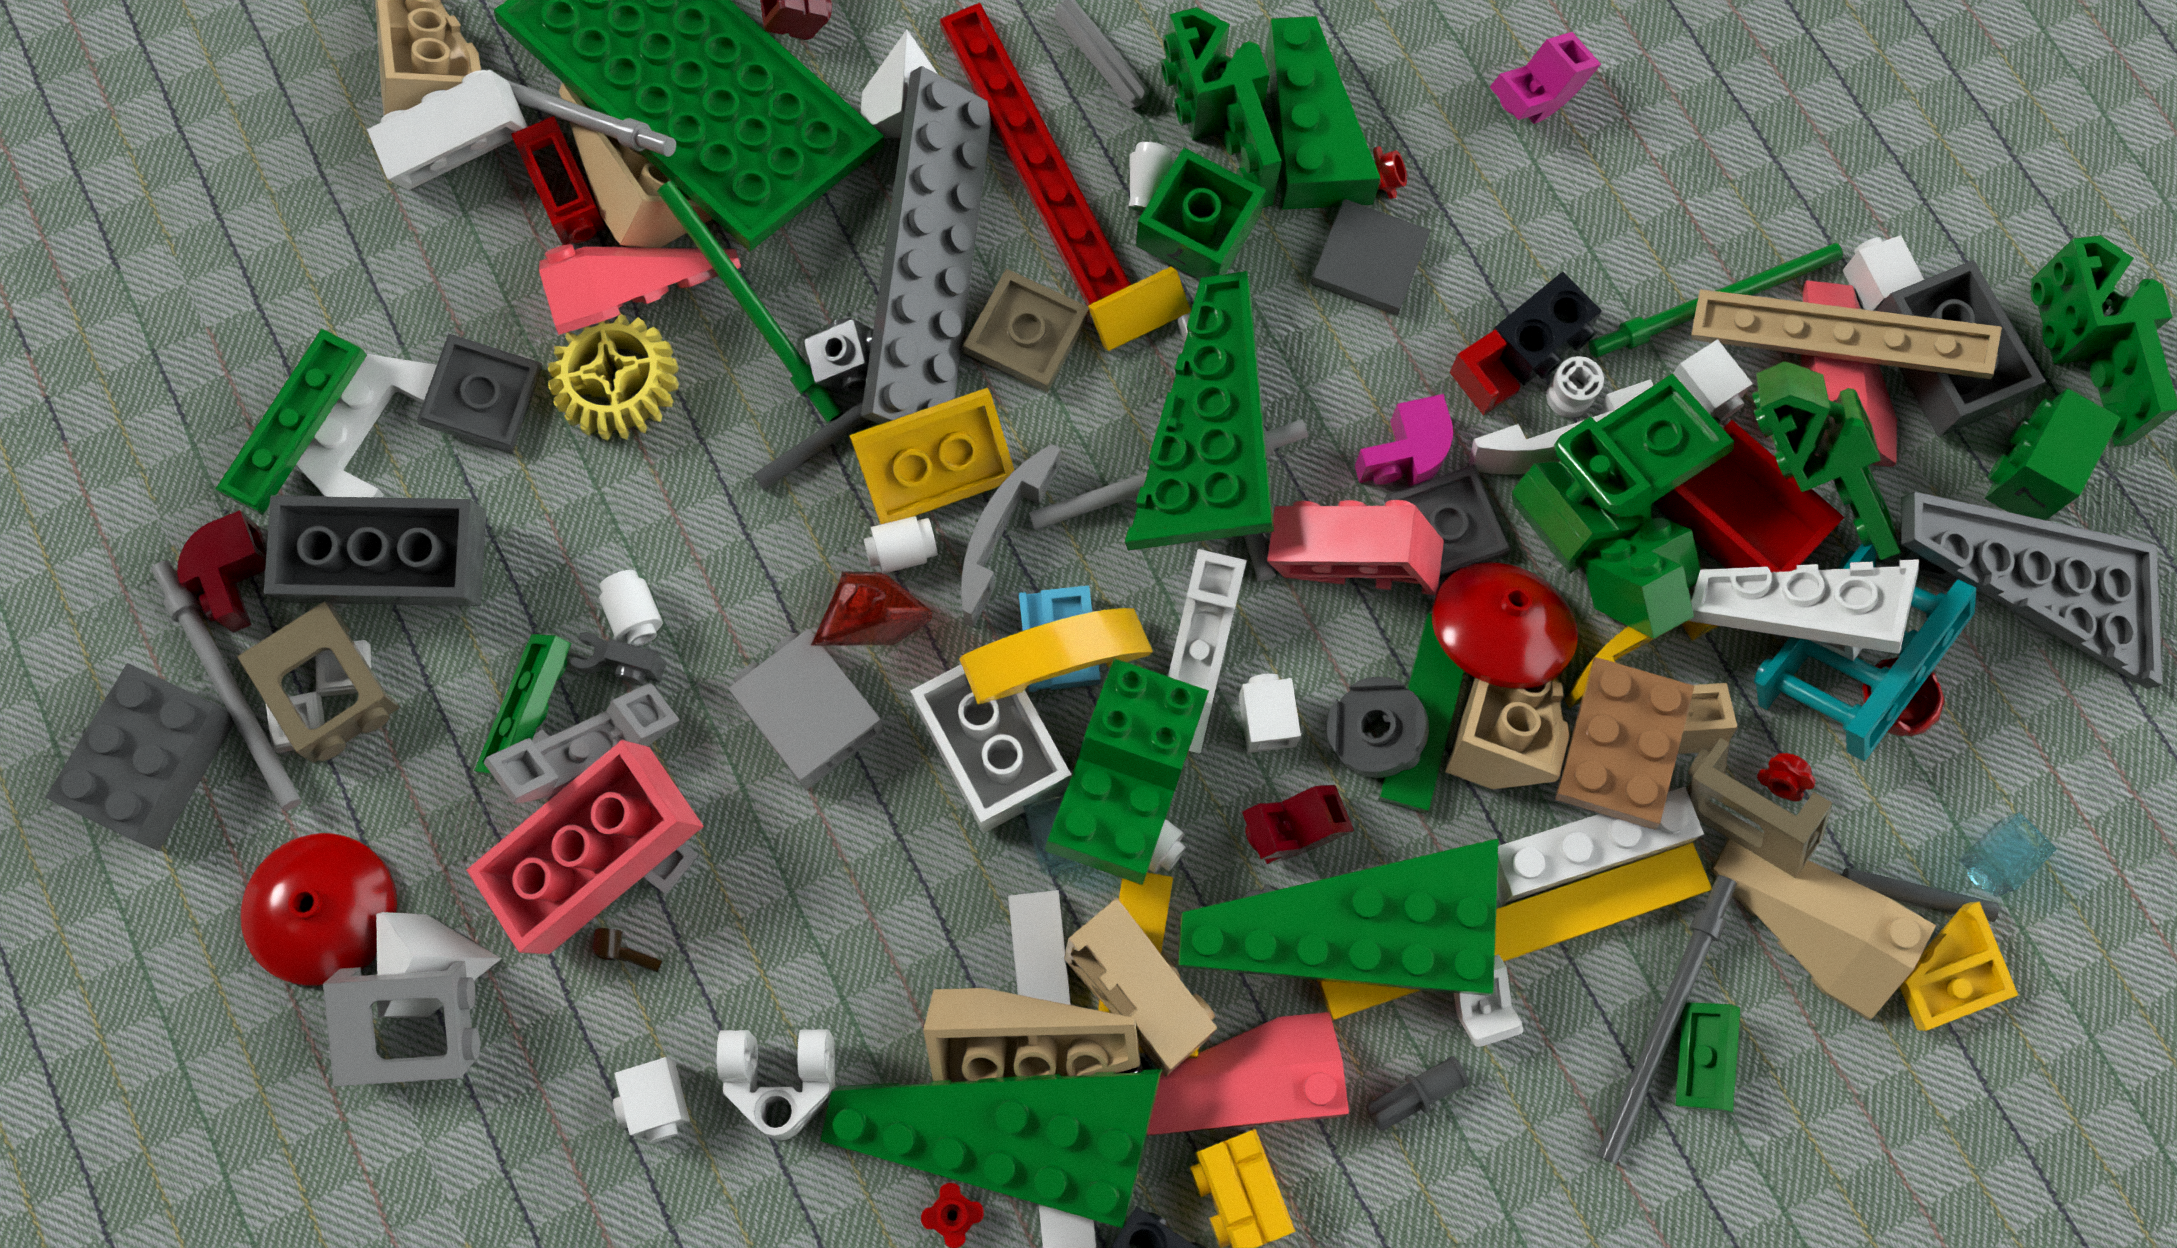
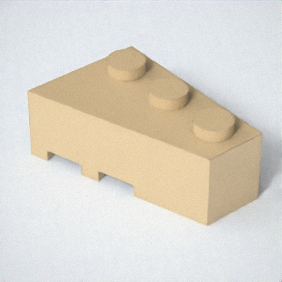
(1140, 983)

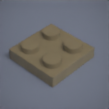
(1026, 330)

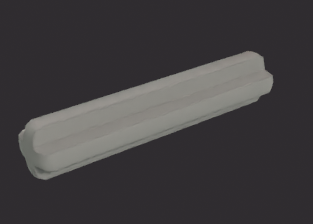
(1101, 53)

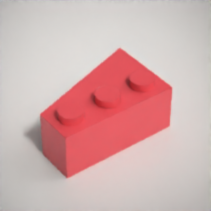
(1356, 542)

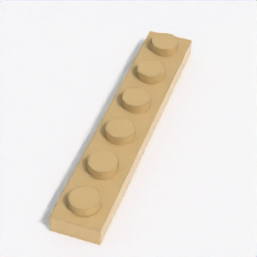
(1847, 333)

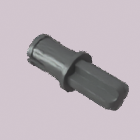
(1417, 1093)

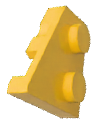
(1958, 972)

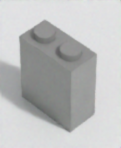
(806, 708)

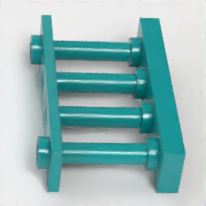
(1890, 687)

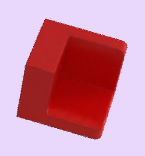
(1484, 374)

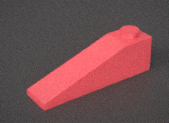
(595, 281)
(1860, 376)
(1261, 1077)

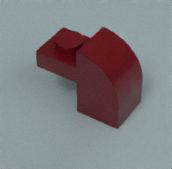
(218, 559)
(1297, 823)

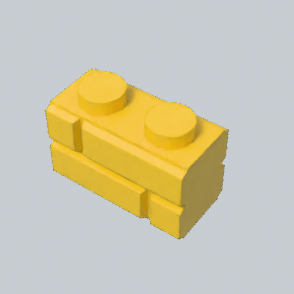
(1242, 1192)

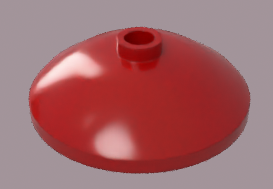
(1504, 625)
(340, 928)

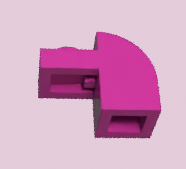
(1547, 80)
(1422, 442)

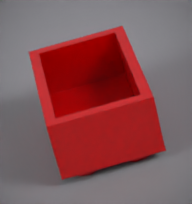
(1749, 511)

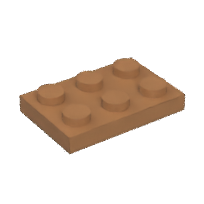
(1625, 743)

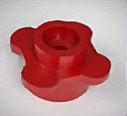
(1391, 171)
(1787, 776)
(952, 1199)

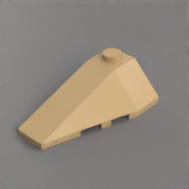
(419, 51)
(626, 188)
(1510, 736)
(1838, 930)
(1014, 1035)

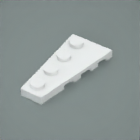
(1834, 606)

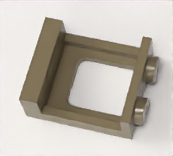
(294, 645)
(1786, 838)

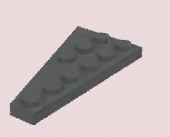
(2065, 578)

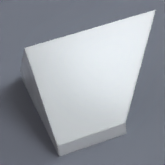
(887, 91)
(422, 945)

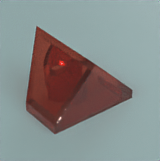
(870, 611)

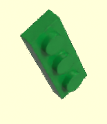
(527, 696)

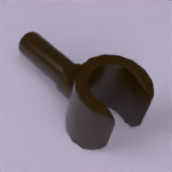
(608, 947)

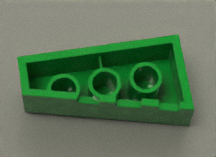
(1315, 122)

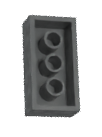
(375, 550)

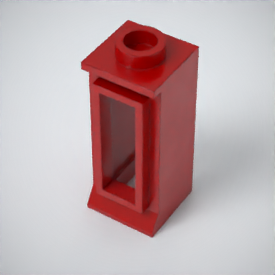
(572, 221)

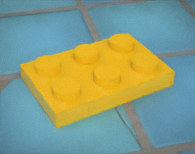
(933, 456)

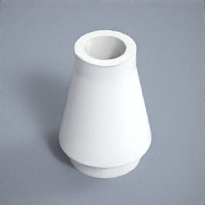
(1147, 170)

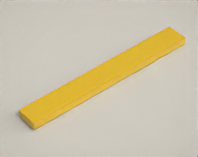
(1561, 916)

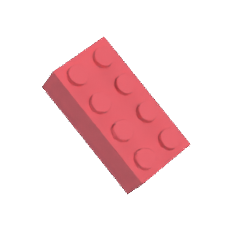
(584, 848)

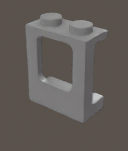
(352, 1033)

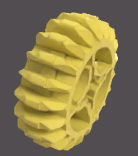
(576, 377)

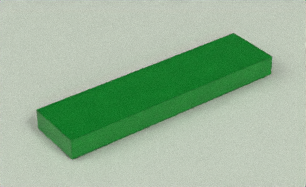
(291, 421)
(1436, 684)

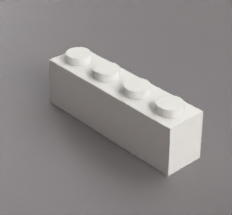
(1590, 848)

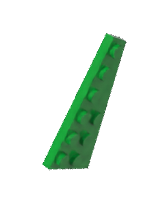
(1210, 441)
(1387, 925)
(1028, 1137)

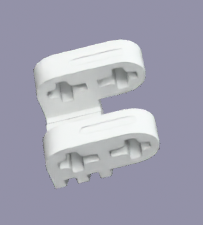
(739, 1072)

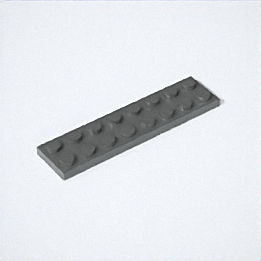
(928, 249)

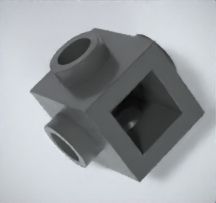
(840, 355)

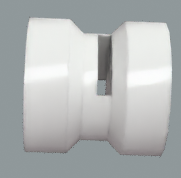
(1567, 395)

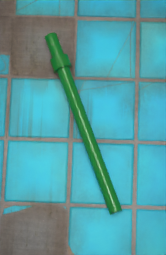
(1638, 330)
(801, 372)

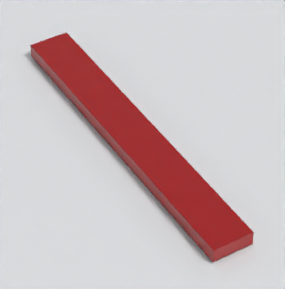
(1034, 154)

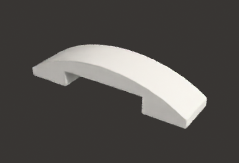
(1511, 453)
(1206, 627)

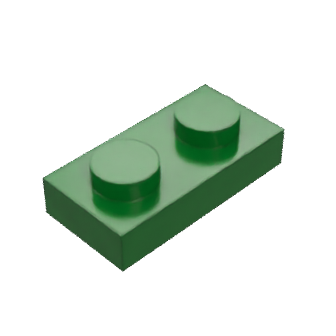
(1708, 1057)

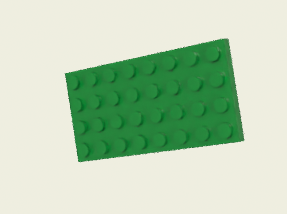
(746, 115)

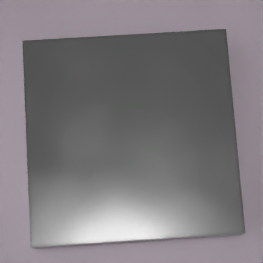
(1370, 257)
(480, 393)
(1461, 515)

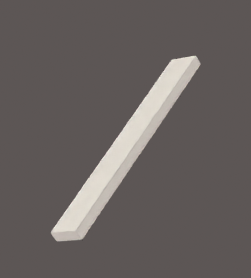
(1043, 975)

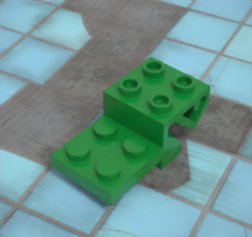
(1222, 93)
(2120, 344)
(1824, 443)
(1617, 470)
(1127, 771)

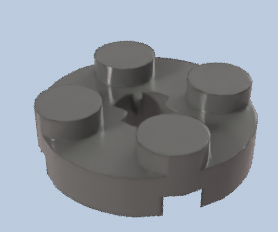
(1394, 751)

